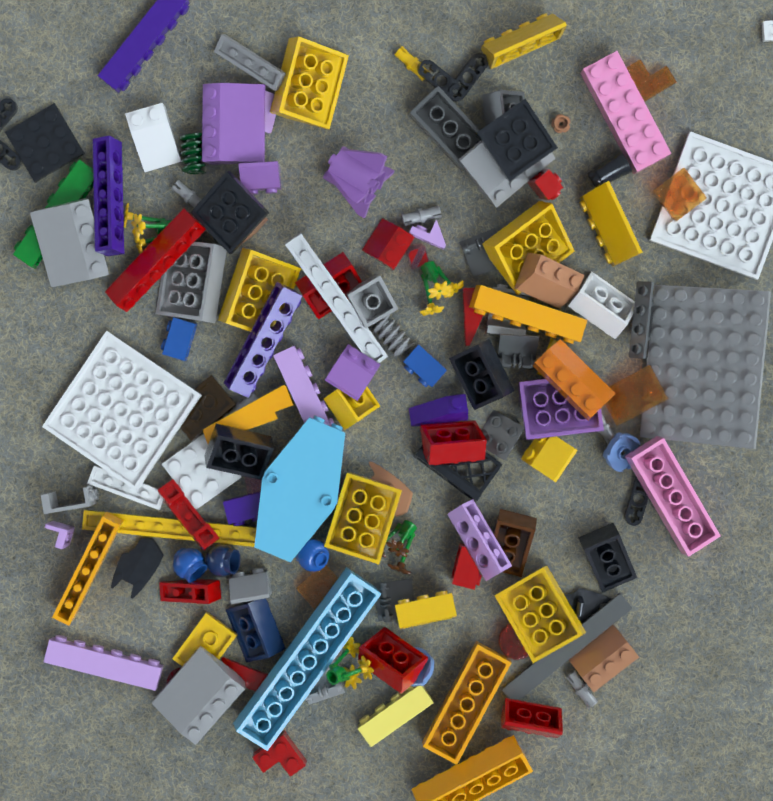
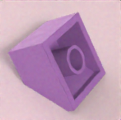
(260, 176)
(352, 372)

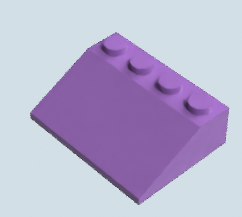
(233, 123)
(550, 414)

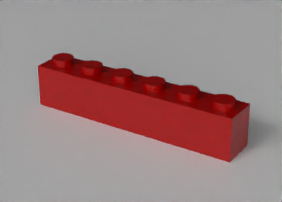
(155, 260)

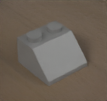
(372, 300)
(249, 586)

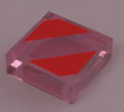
(417, 257)

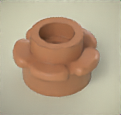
(561, 118)

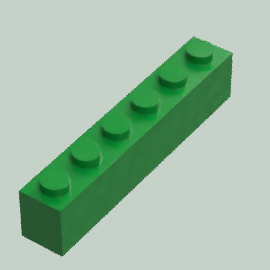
(72, 188)

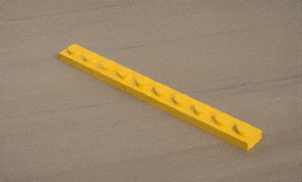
(171, 528)

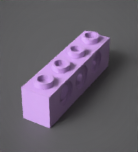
(479, 540)

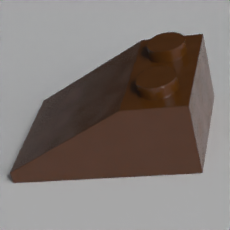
(515, 537)

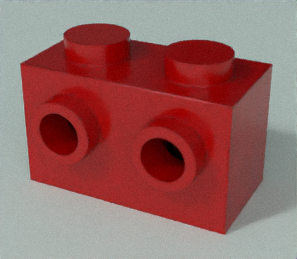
(546, 184)

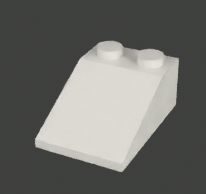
(153, 137)

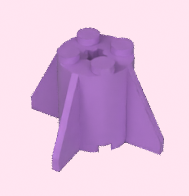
(358, 176)

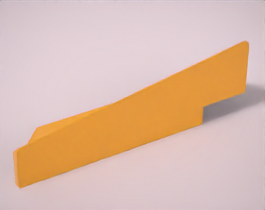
(256, 413)

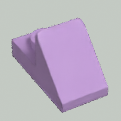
(434, 238)

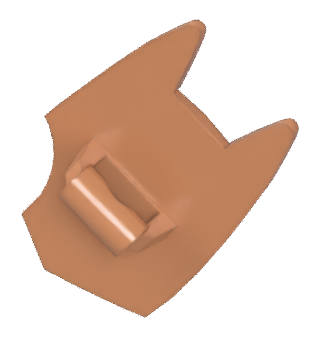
(383, 476)

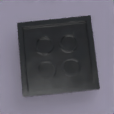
(517, 140)
(44, 142)
(229, 212)

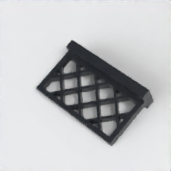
(459, 481)

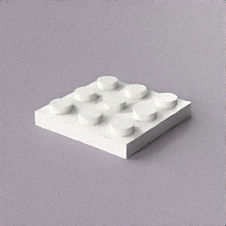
(193, 477)

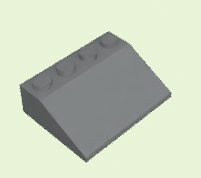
(490, 178)
(68, 243)
(193, 284)
(199, 694)

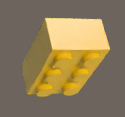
(425, 610)

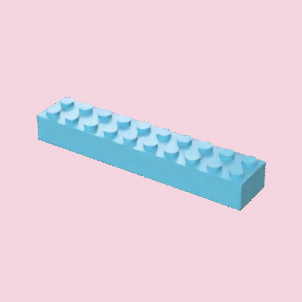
(306, 659)

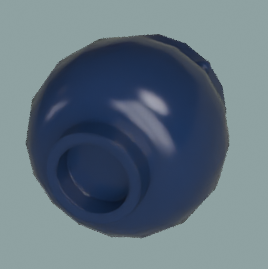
(222, 560)

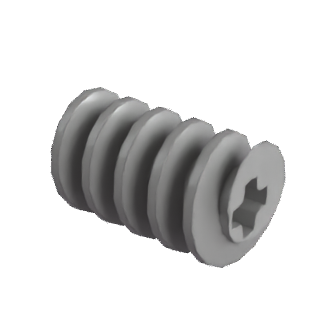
(392, 336)

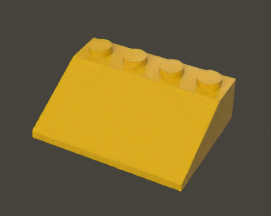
(523, 40)
(310, 83)
(610, 224)
(533, 231)
(252, 286)
(363, 518)
(540, 614)

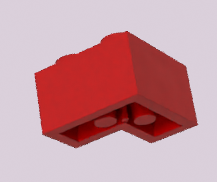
(282, 751)

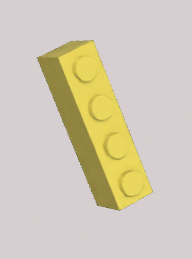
(394, 714)

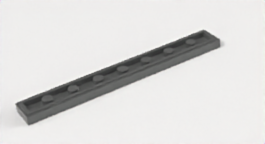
(541, 669)

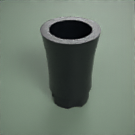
(610, 169)

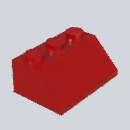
(343, 274)
(453, 442)
(393, 659)
(532, 718)

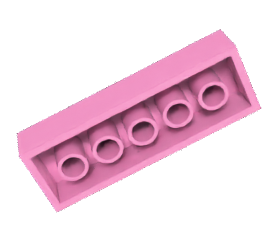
(625, 112)
(672, 496)

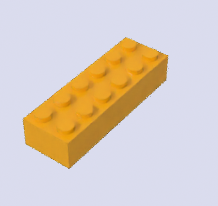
(466, 702)
(477, 775)

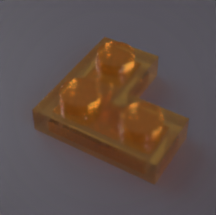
(650, 85)

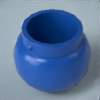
(313, 555)
(189, 564)

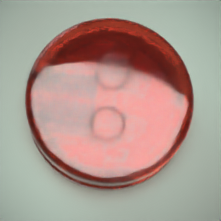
(510, 644)

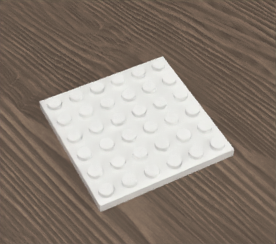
(737, 217)
(121, 410)

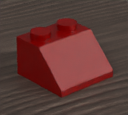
(388, 244)
(465, 571)

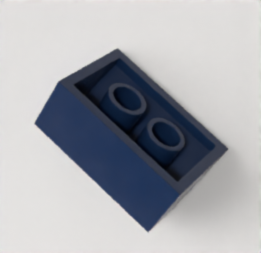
(255, 629)

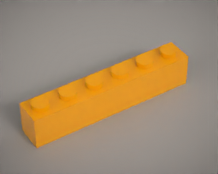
(527, 313)
(87, 568)

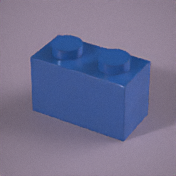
(178, 339)
(424, 366)

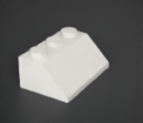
(603, 305)

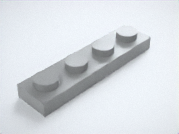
(249, 62)

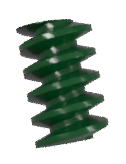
(192, 154)

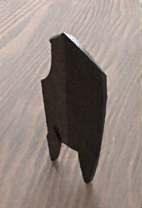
(138, 565)
(585, 602)

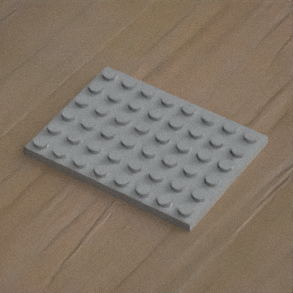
(710, 364)

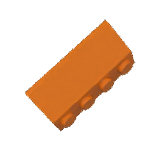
(574, 379)

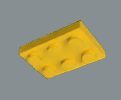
(209, 634)

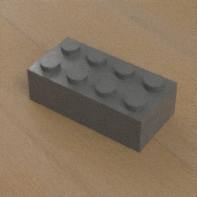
(446, 125)

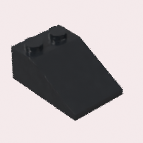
(607, 557)

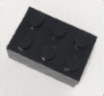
(481, 374)
(238, 451)

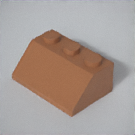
(548, 280)
(603, 658)

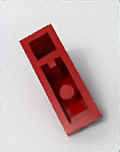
(471, 319)
(200, 591)

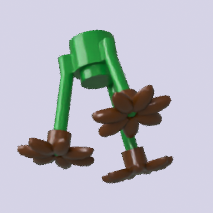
(406, 532)

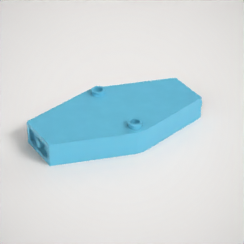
(300, 489)

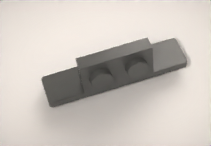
(642, 319)

